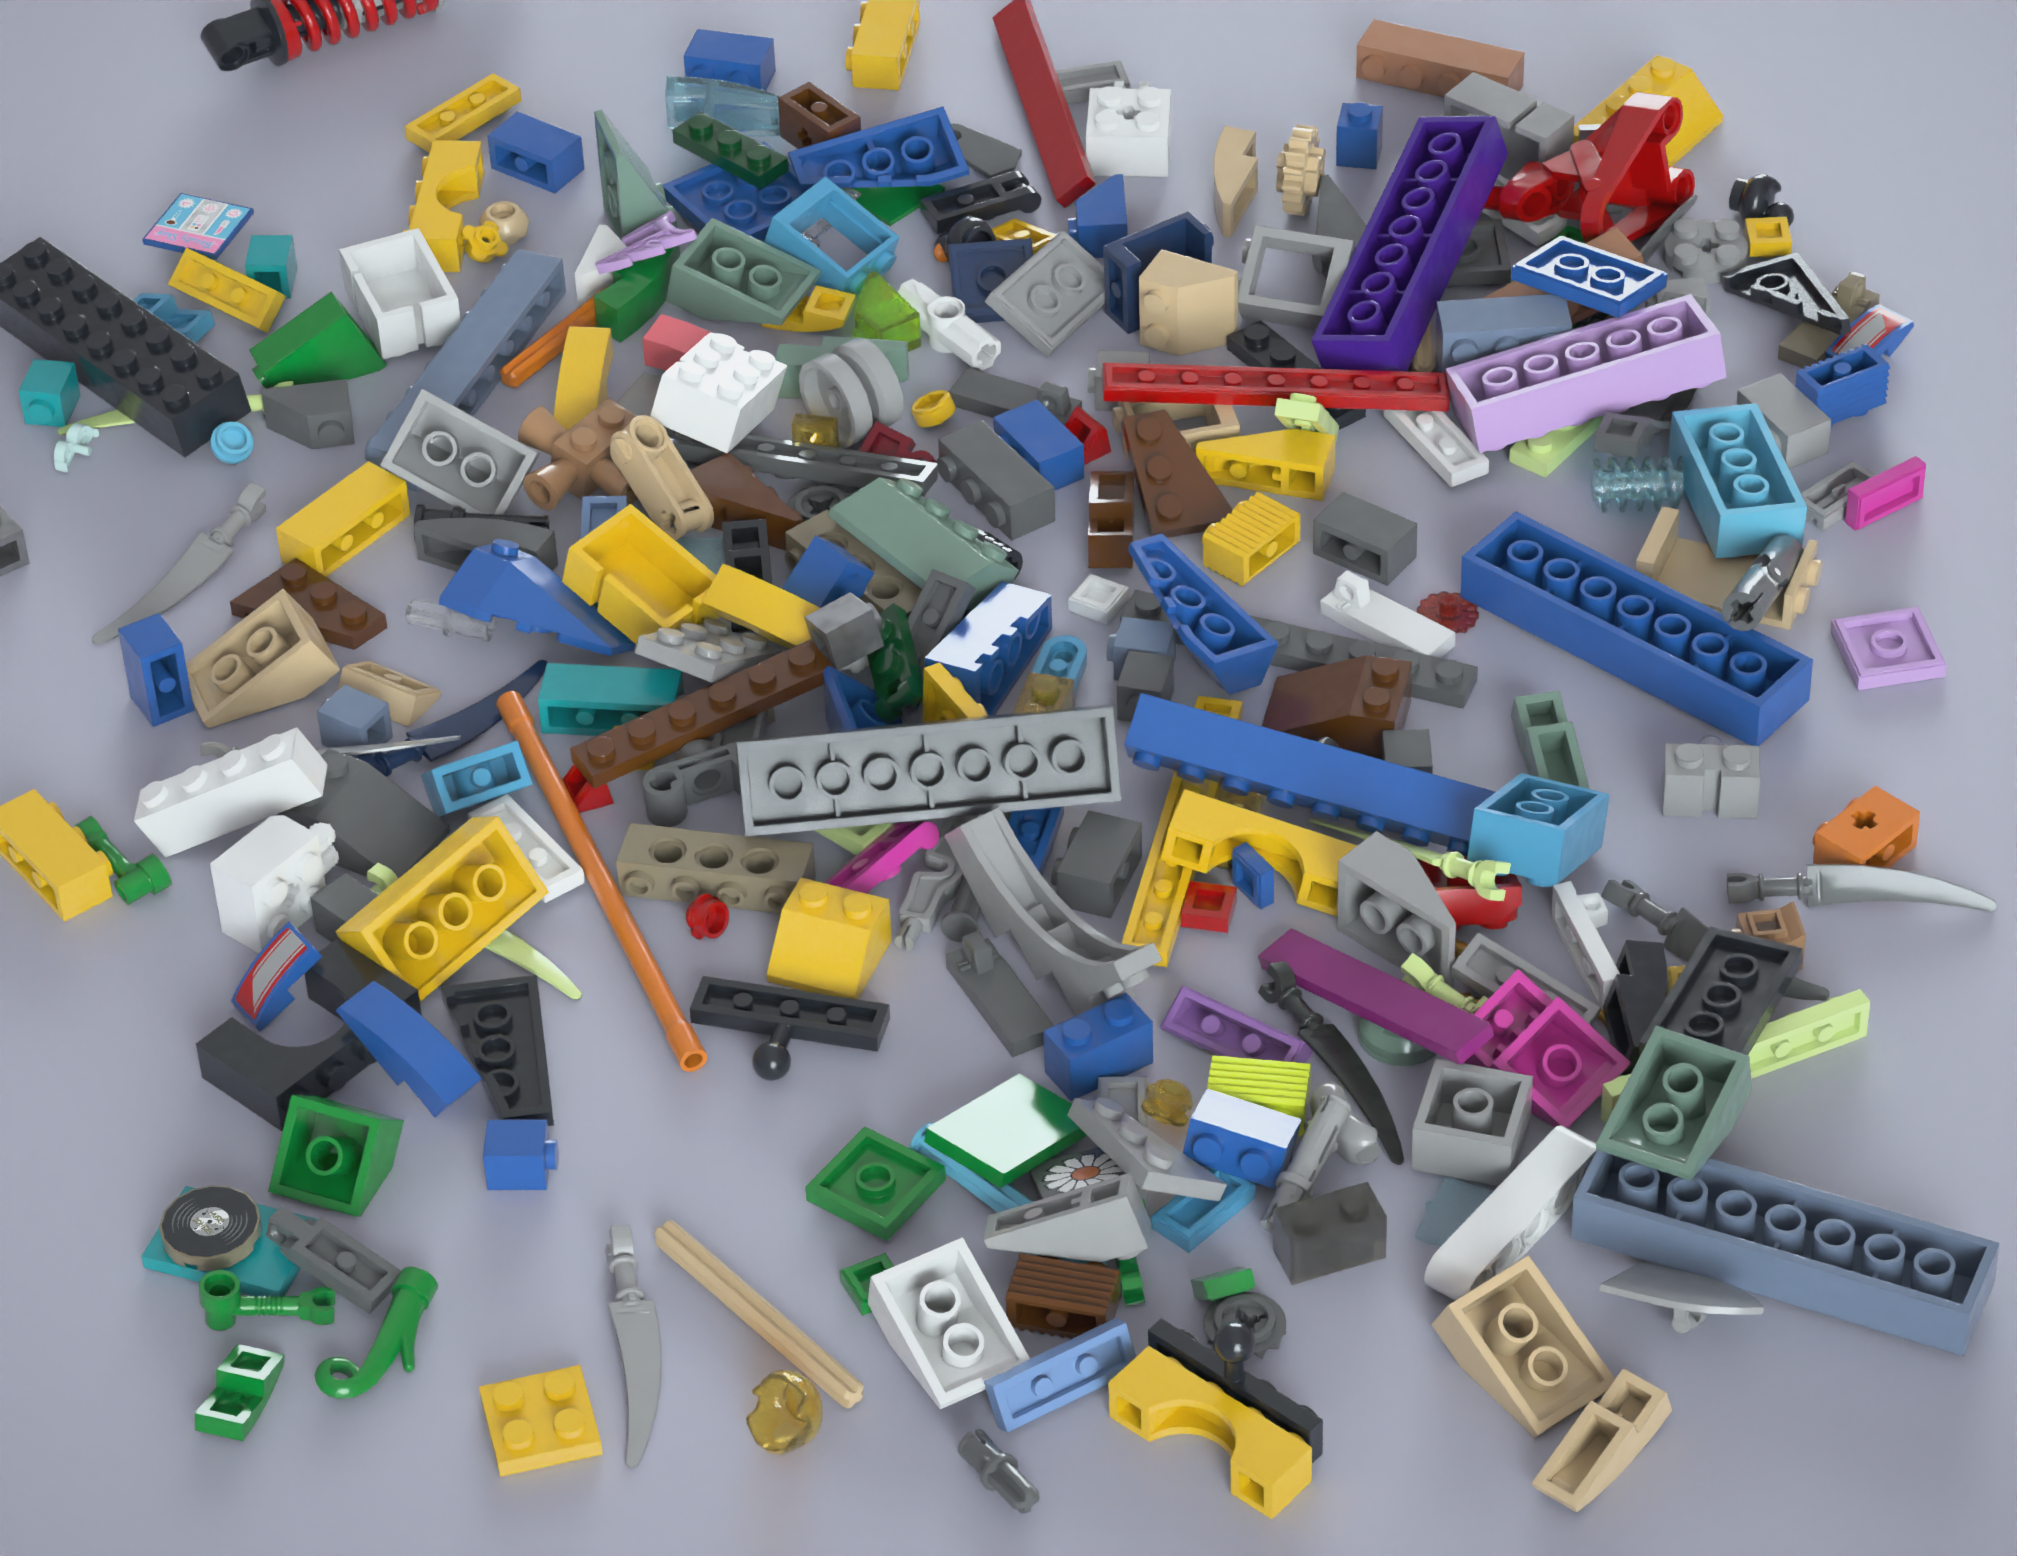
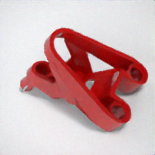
(1625, 173)

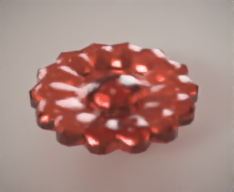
(1449, 611)

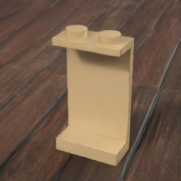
(1696, 572)

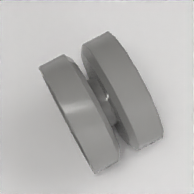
(854, 387)

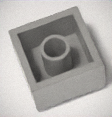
(1471, 1122)

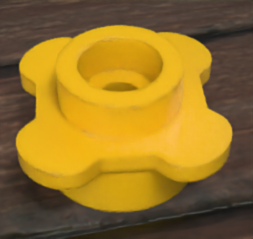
(479, 249)

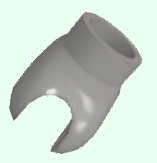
(1356, 1138)

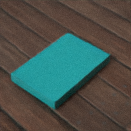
(260, 1274)

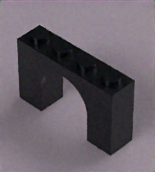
(267, 1074)

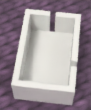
(400, 293)
(718, 392)

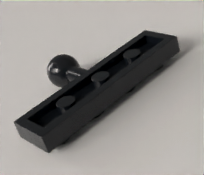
(786, 1016)
(1226, 1368)

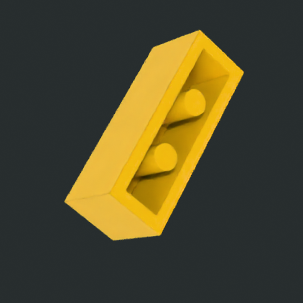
(883, 43)
(344, 519)
(53, 855)

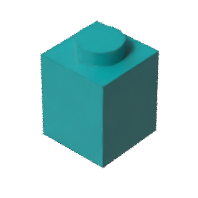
(272, 262)
(49, 393)

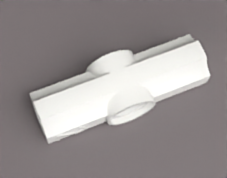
(949, 326)

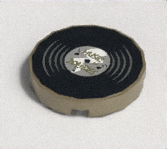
(210, 1227)

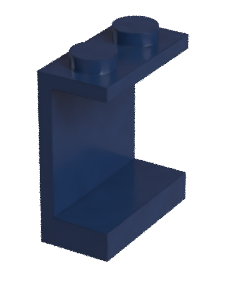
(1131, 255)

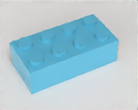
(1736, 478)

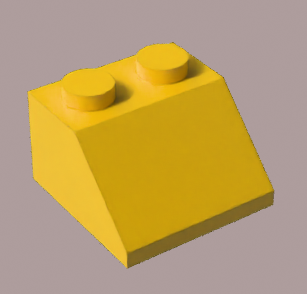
(829, 939)

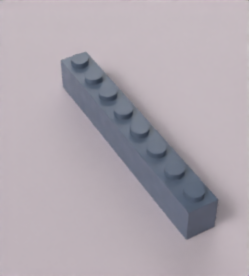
(483, 342)

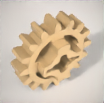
(1300, 169)

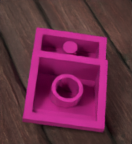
(1550, 1044)

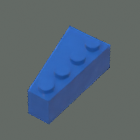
(996, 643)

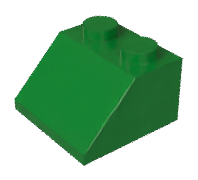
(334, 1154)

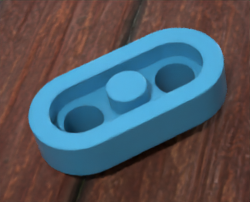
(1063, 657)

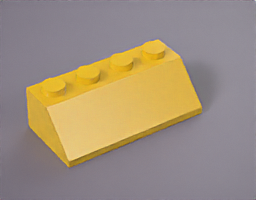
(1671, 79)
(447, 905)

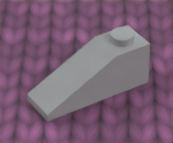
(1080, 1224)

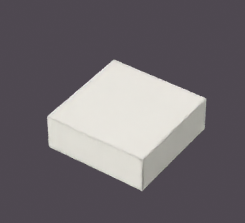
(1098, 599)

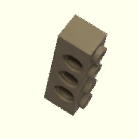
(887, 583)
(734, 868)

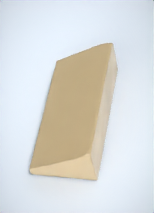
(405, 695)

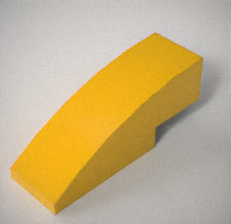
(583, 373)
(759, 606)

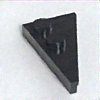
(1790, 288)

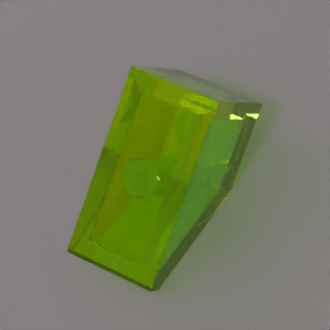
(885, 314)

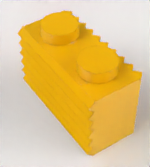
(1250, 538)

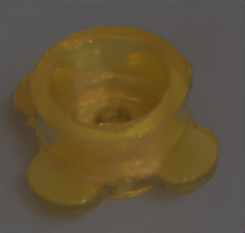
(1168, 1102)

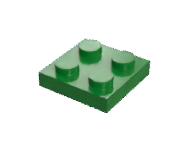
(875, 1183)

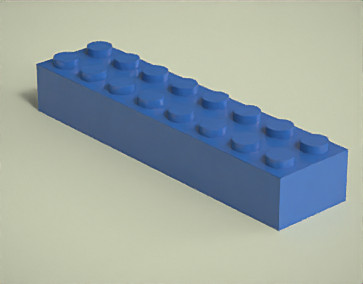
(1636, 629)

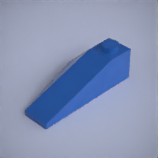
(893, 154)
(519, 587)
(1209, 622)

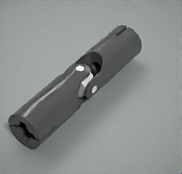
(1762, 583)

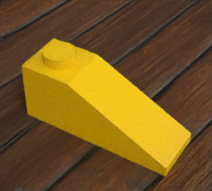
(1272, 462)

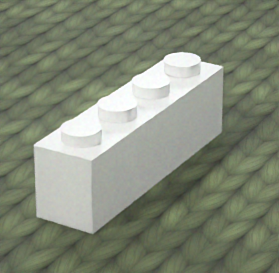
(231, 792)

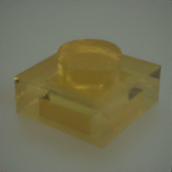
(815, 430)

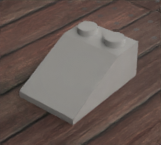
(1393, 906)

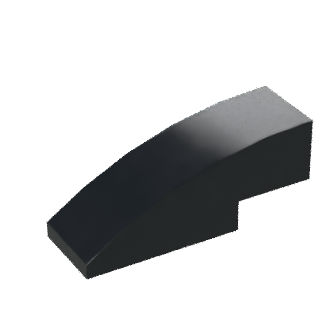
(747, 551)
(1635, 996)

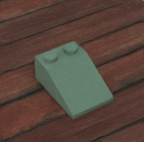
(626, 183)
(738, 278)
(1677, 1104)

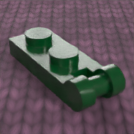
(895, 667)

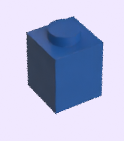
(1359, 135)
(518, 1154)

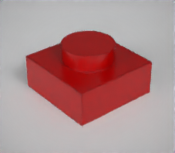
(1208, 906)

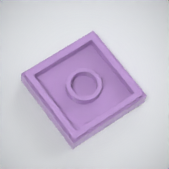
(1888, 648)

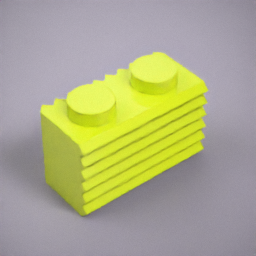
(1265, 1083)

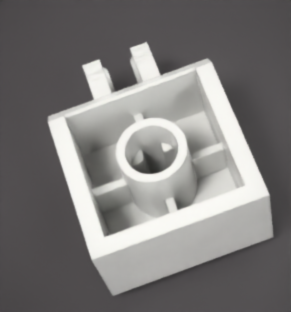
(1129, 131)
(271, 878)

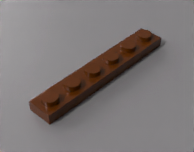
(700, 714)

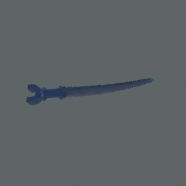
(466, 723)

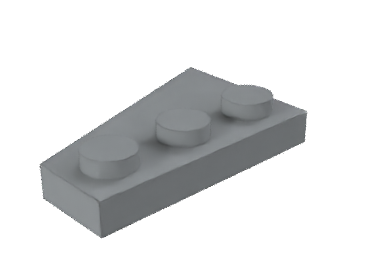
(1139, 1151)

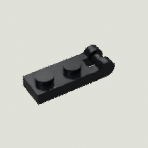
(980, 200)

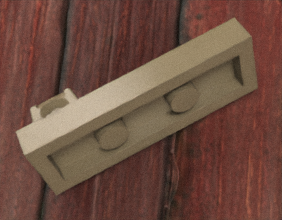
(1809, 342)

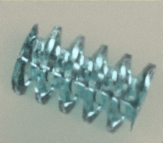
(1637, 483)

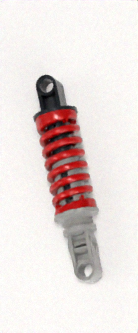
(276, 28)

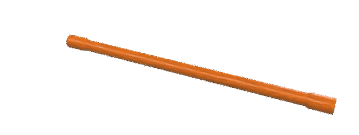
(678, 1031)

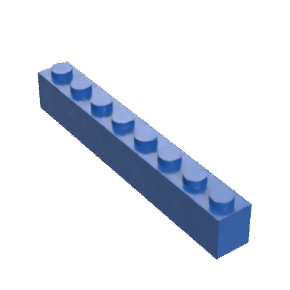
(1303, 774)

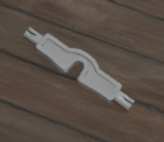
(931, 890)

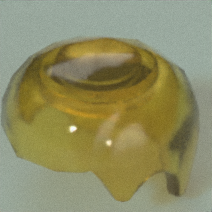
(786, 1412)

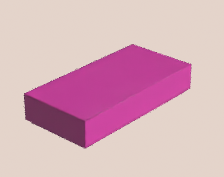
(1885, 493)

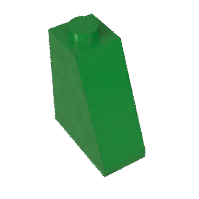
(316, 347)

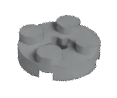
(1690, 237)

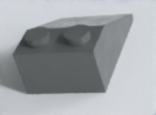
(370, 817)

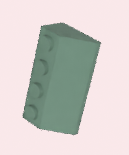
(921, 536)

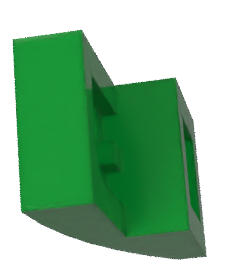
(240, 1393)

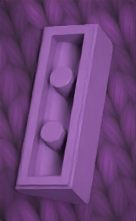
(1228, 1031)

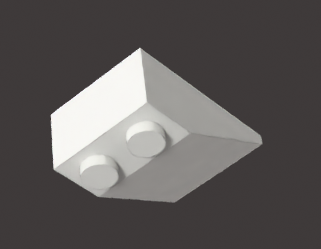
(945, 1322)

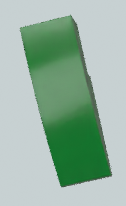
(635, 294)

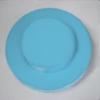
(231, 442)

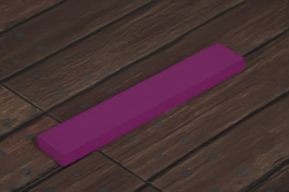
(1379, 997)

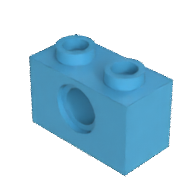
(476, 779)

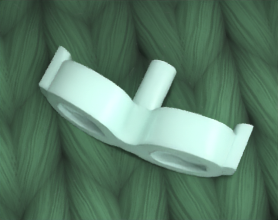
(76, 440)

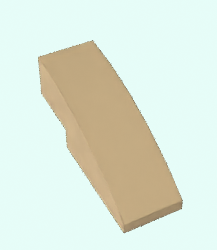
(1234, 177)
(1603, 1441)

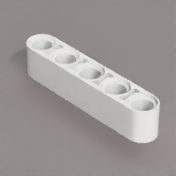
(1512, 1215)

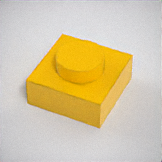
(1768, 236)

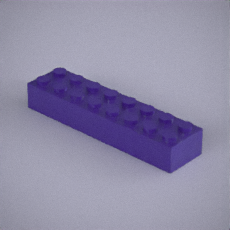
(1411, 244)

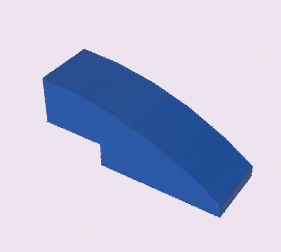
(409, 1047)

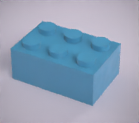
(1539, 828)

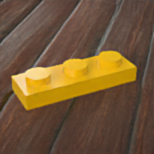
(463, 112)
(227, 290)

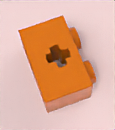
(1868, 832)

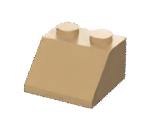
(1186, 304)

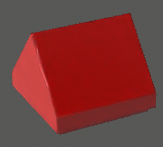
(1090, 433)
(583, 793)

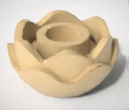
(510, 220)

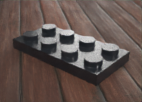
(1728, 990)

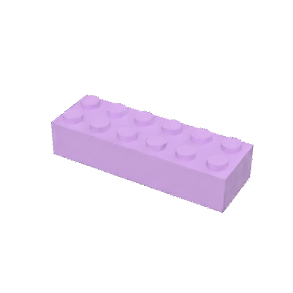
(1586, 373)

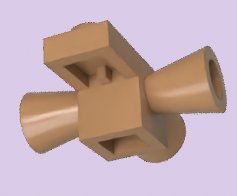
(579, 456)

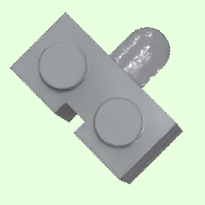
(1711, 779)

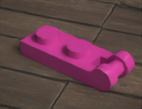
(884, 855)

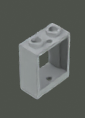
(1285, 311)

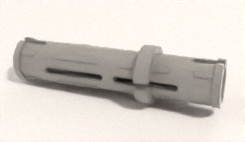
(1310, 1156)

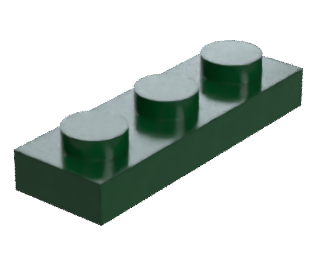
(730, 150)

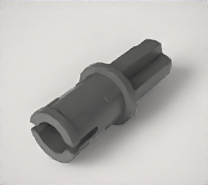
(998, 1471)

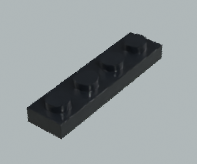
(1263, 347)

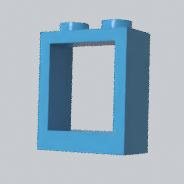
(850, 219)

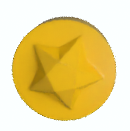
(933, 408)

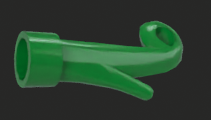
(397, 1333)

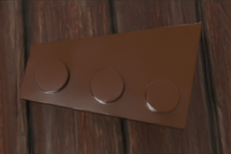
(1170, 478)
(336, 611)

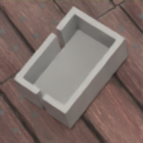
(1527, 130)

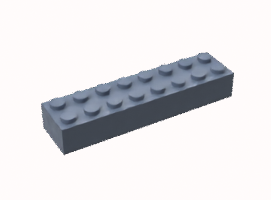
(1793, 1246)

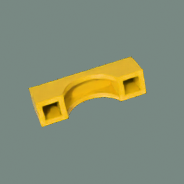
(450, 177)
(1209, 829)
(1163, 1399)

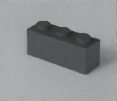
(996, 480)

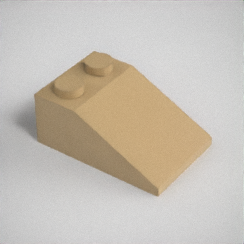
(260, 663)
(1524, 1348)

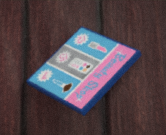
(199, 225)

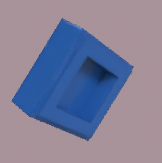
(1253, 875)

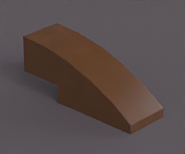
(1111, 519)

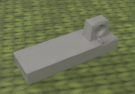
(1489, 965)

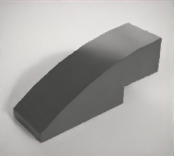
(451, 540)

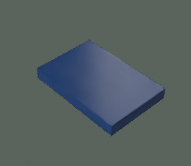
(1589, 276)

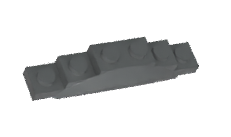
(1628, 431)

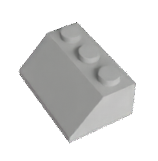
(459, 457)

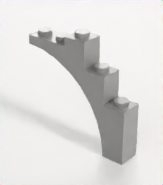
(1047, 930)

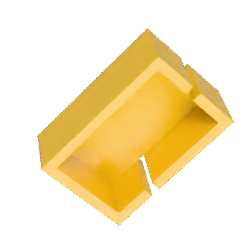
(638, 576)

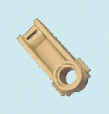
(660, 477)

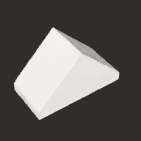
(587, 277)

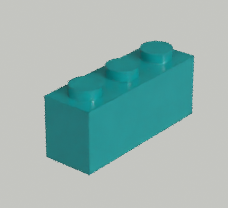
(597, 697)

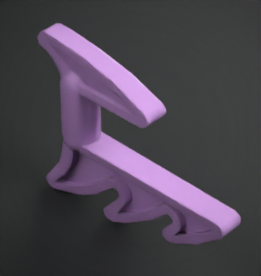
(647, 242)

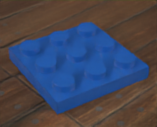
(722, 196)

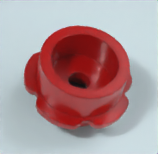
(707, 917)

